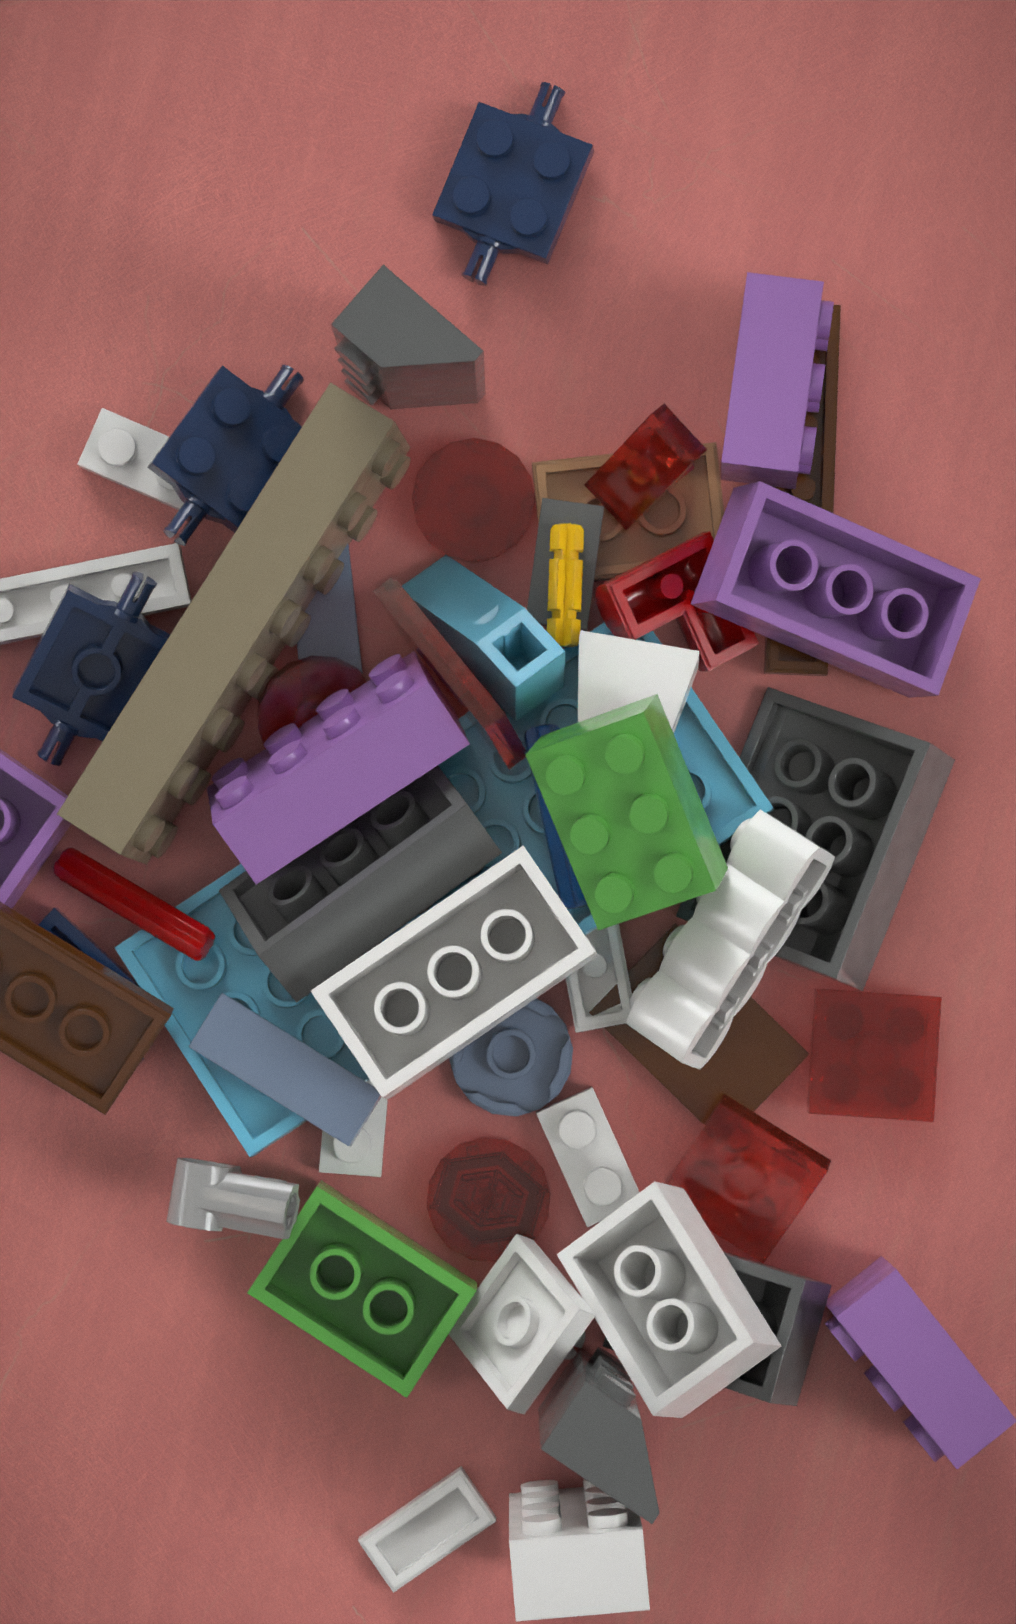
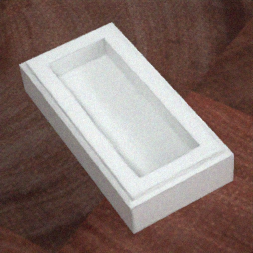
(427, 1529)

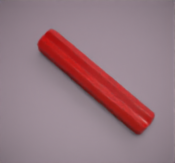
(134, 904)

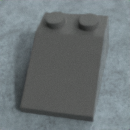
(794, 1312)

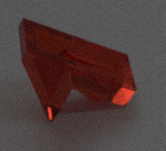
(646, 467)

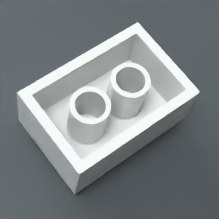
(668, 1300)

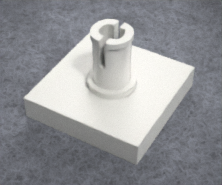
(521, 1324)

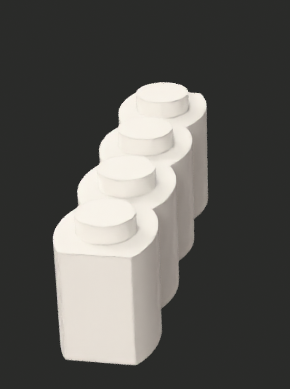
(726, 945)

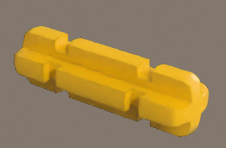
(565, 583)

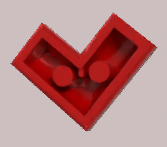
(663, 592)

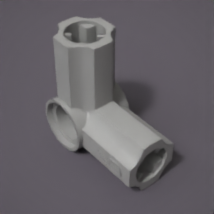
(220, 1197)

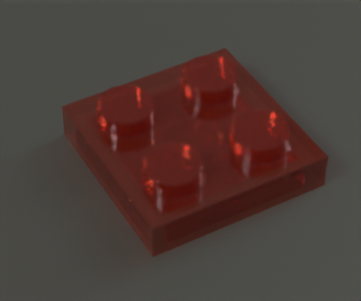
(874, 1055)
(747, 1177)

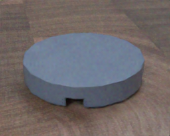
(516, 1062)

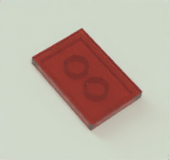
(451, 672)

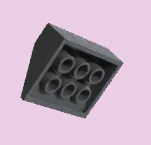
(860, 798)

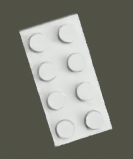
(454, 973)
(574, 1553)

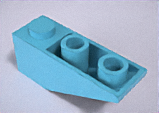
(491, 635)

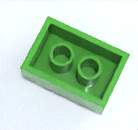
(627, 812)
(364, 1289)

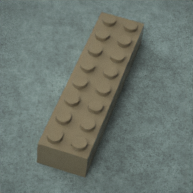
(238, 627)

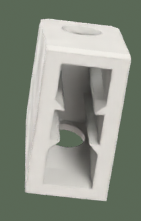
(626, 670)

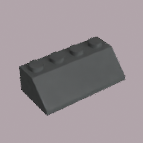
(405, 349)
(361, 883)
(597, 1430)

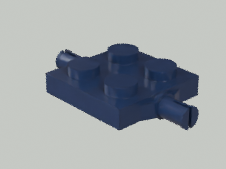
(513, 183)
(226, 449)
(89, 663)

